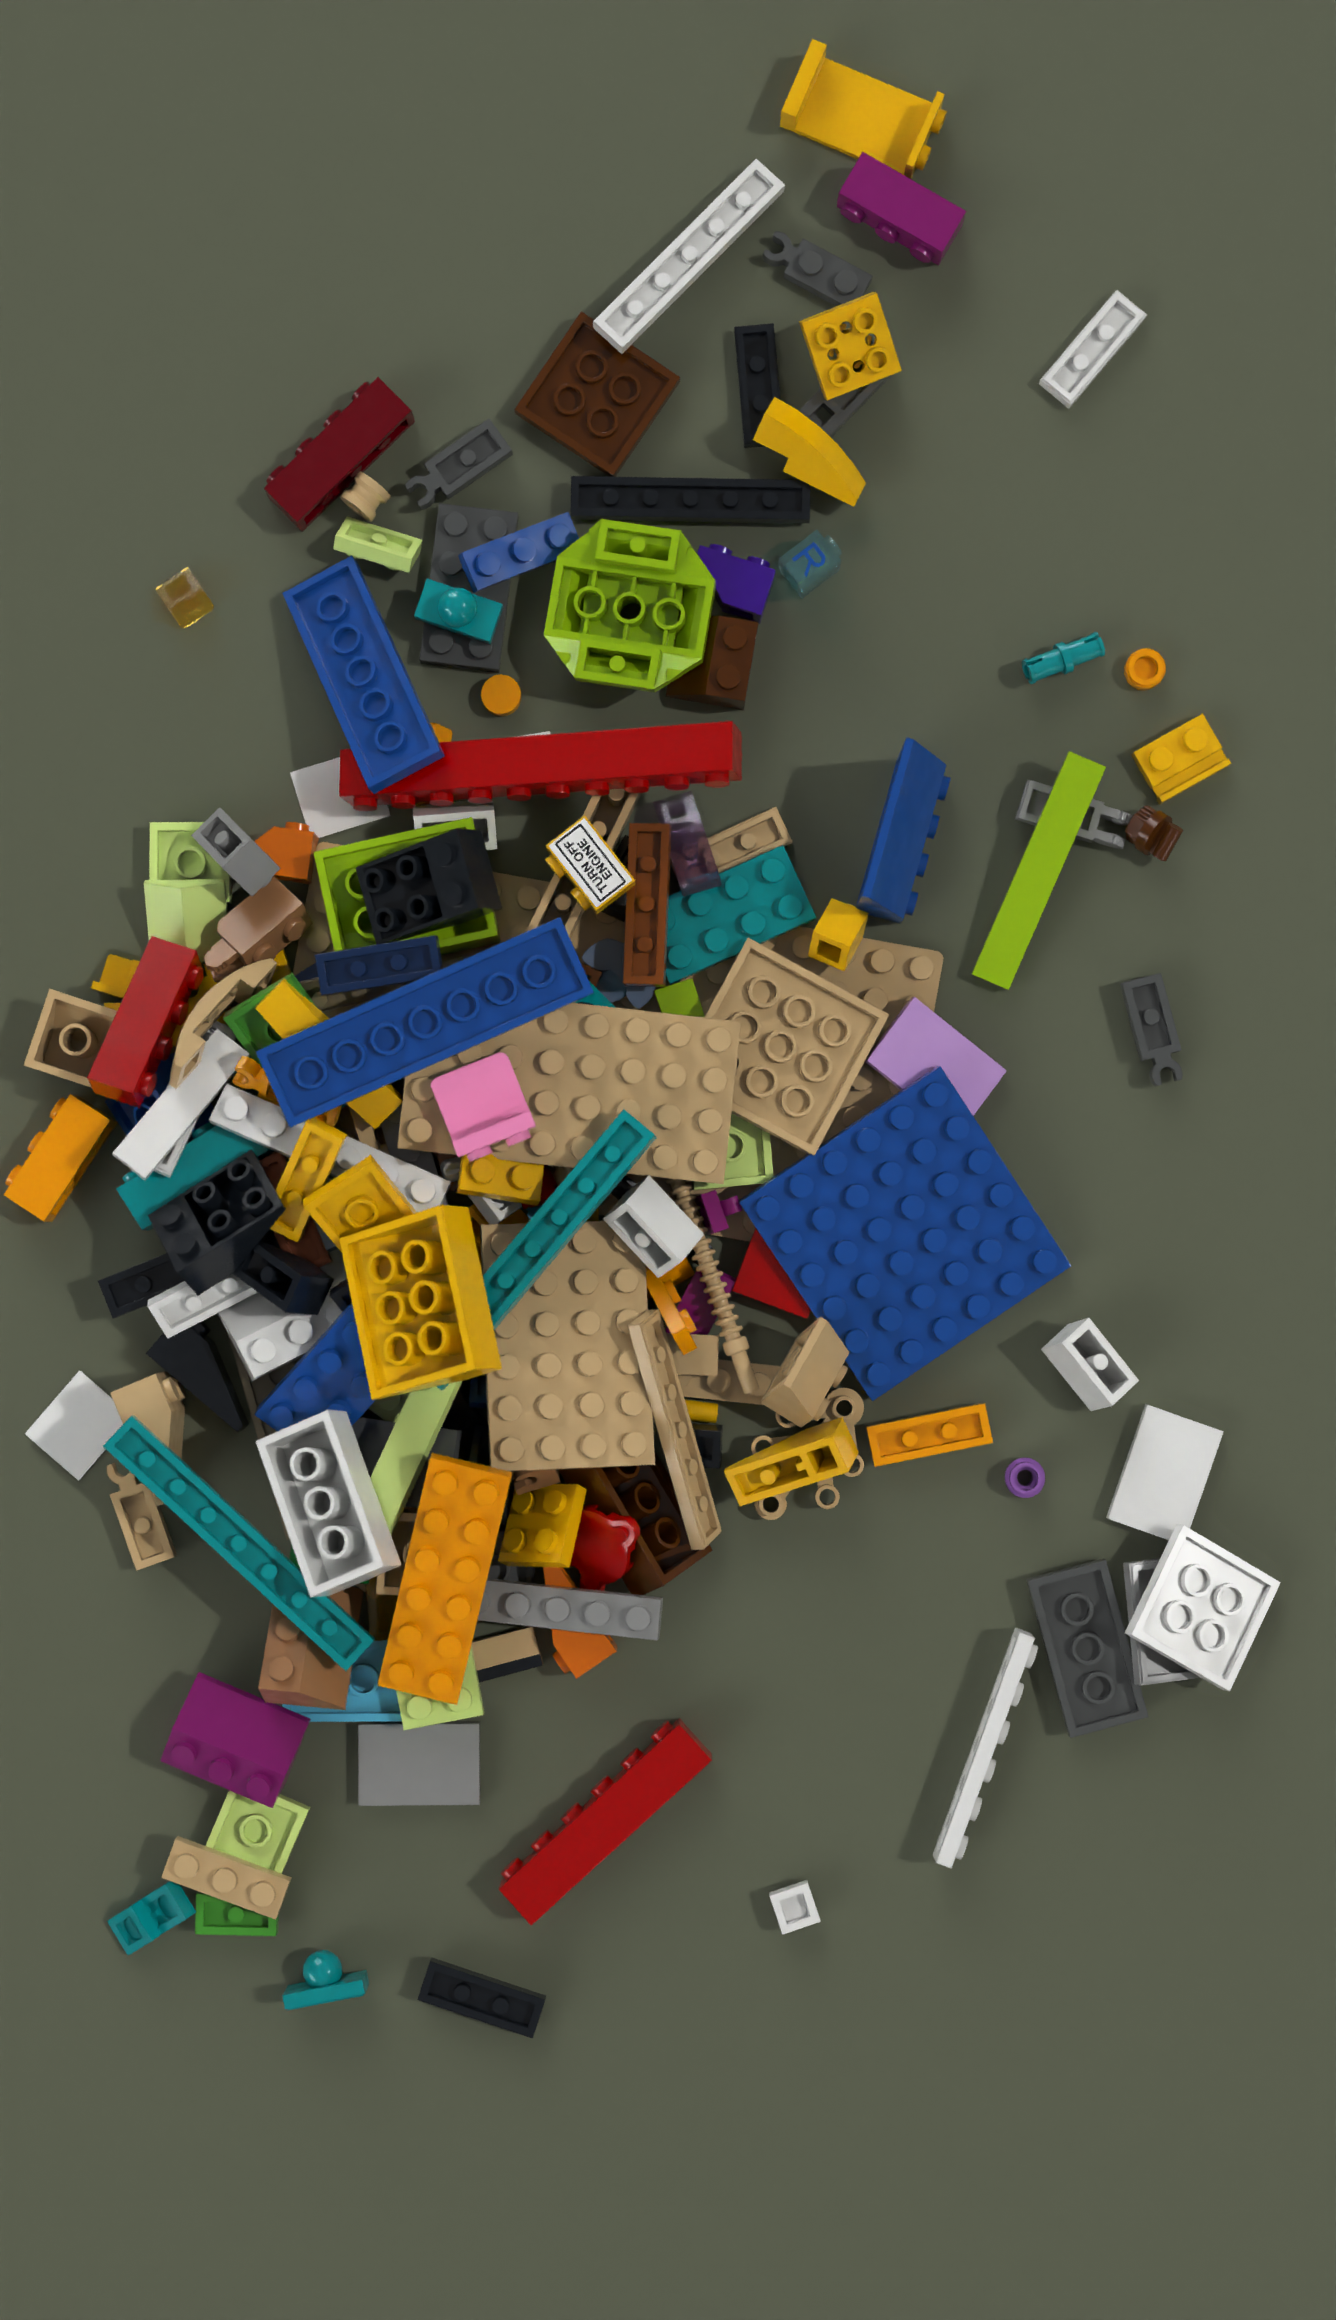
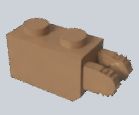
(257, 929)

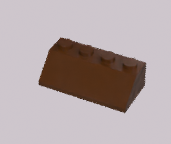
(651, 1500)

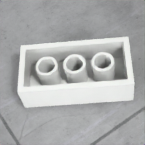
(328, 1503)

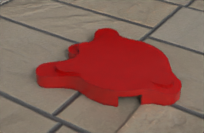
(603, 1547)

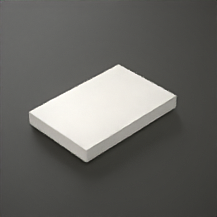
(1164, 1473)

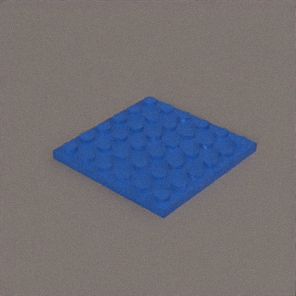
(905, 1232)

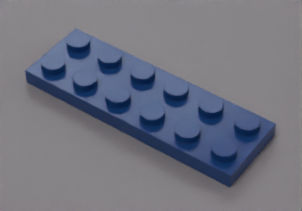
(363, 675)

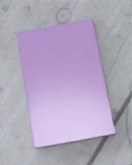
(923, 1040)

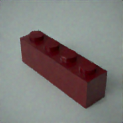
(334, 457)

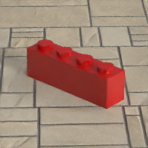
(146, 1022)

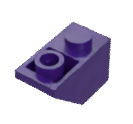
(740, 583)

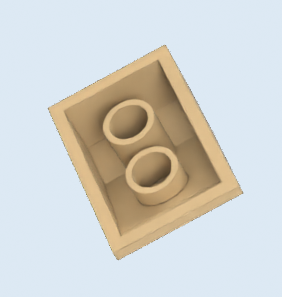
(158, 1406)

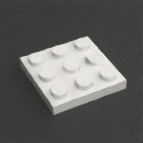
(1202, 1607)

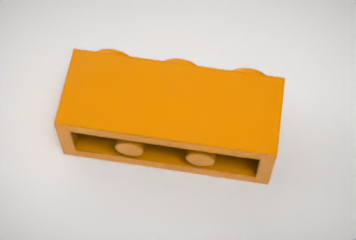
(59, 1157)

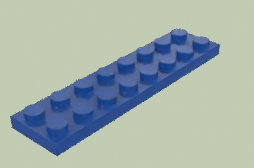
(424, 1022)

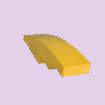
(291, 1013)

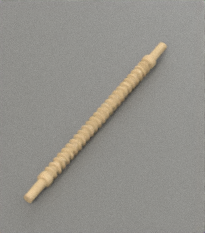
(735, 1343)

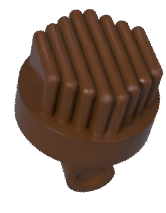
(1153, 833)

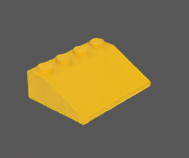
(420, 1302)

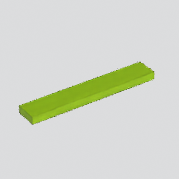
(1038, 870)

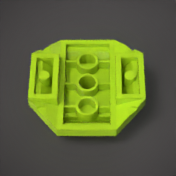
(623, 566)

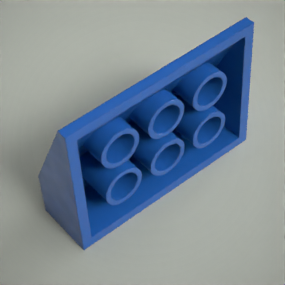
(902, 834)

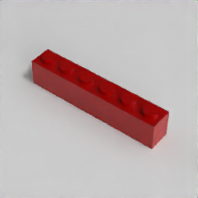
(604, 1821)

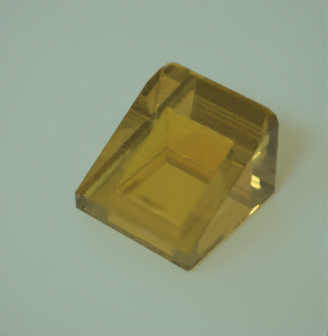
(185, 598)

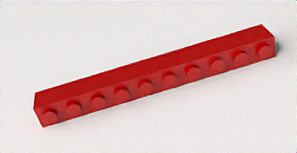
(560, 765)

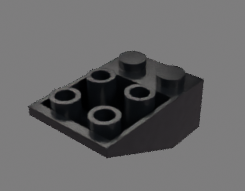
(429, 886)
(218, 1222)

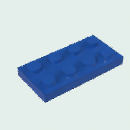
(324, 1379)

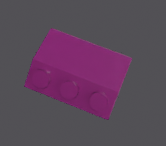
(235, 1740)

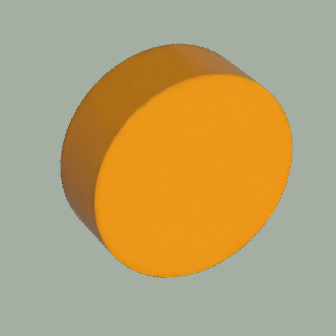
(1144, 669)
(501, 695)

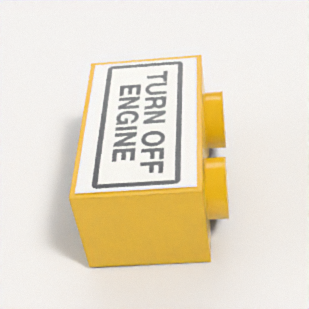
(589, 865)

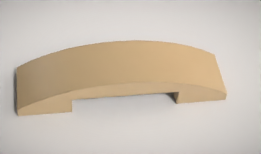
(234, 987)

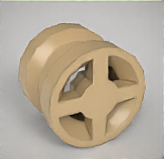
(365, 496)

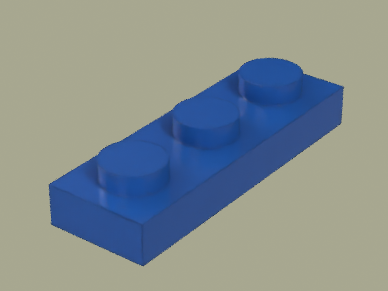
(518, 552)

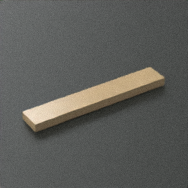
(675, 1429)

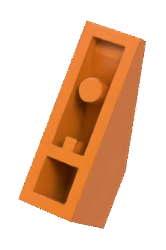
(576, 1650)

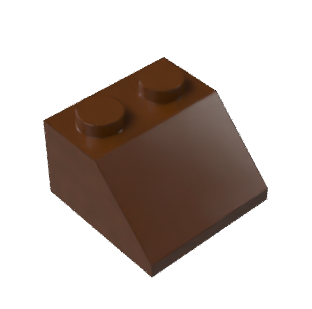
(725, 667)

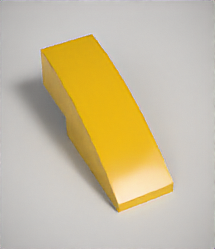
(810, 452)

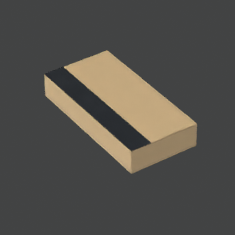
(506, 1653)

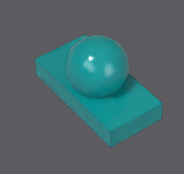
(458, 611)
(324, 1982)

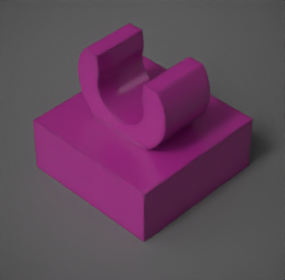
(716, 1211)

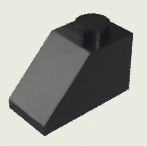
(285, 1279)

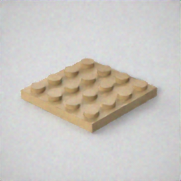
(796, 1044)

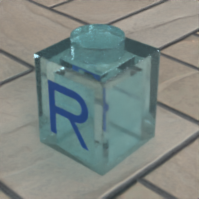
(810, 563)

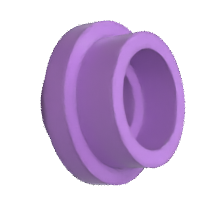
(1037, 1479)

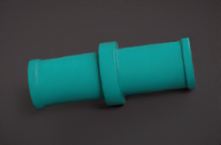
(1063, 658)

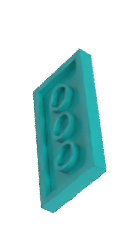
(754, 902)

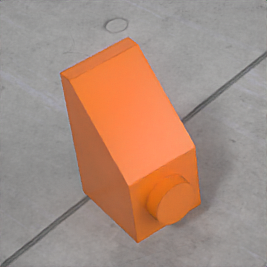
(291, 850)

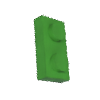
(225, 1918)

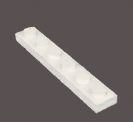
(688, 256)
(268, 1127)
(979, 1763)

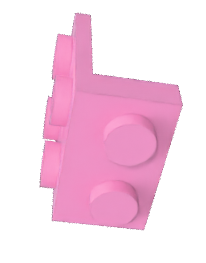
(483, 1106)

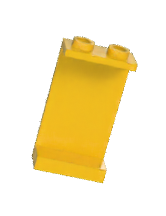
(860, 113)

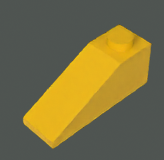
(794, 1462)

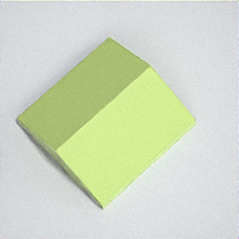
(186, 911)

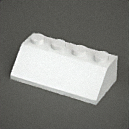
(270, 1337)

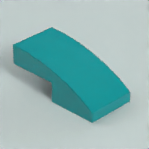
(151, 1916)

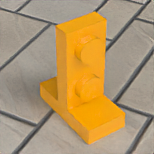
(666, 1296)

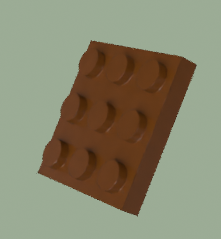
(597, 397)

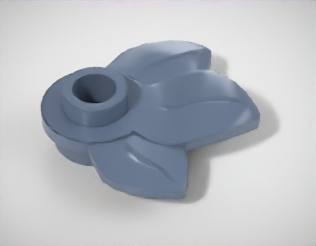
(608, 958)

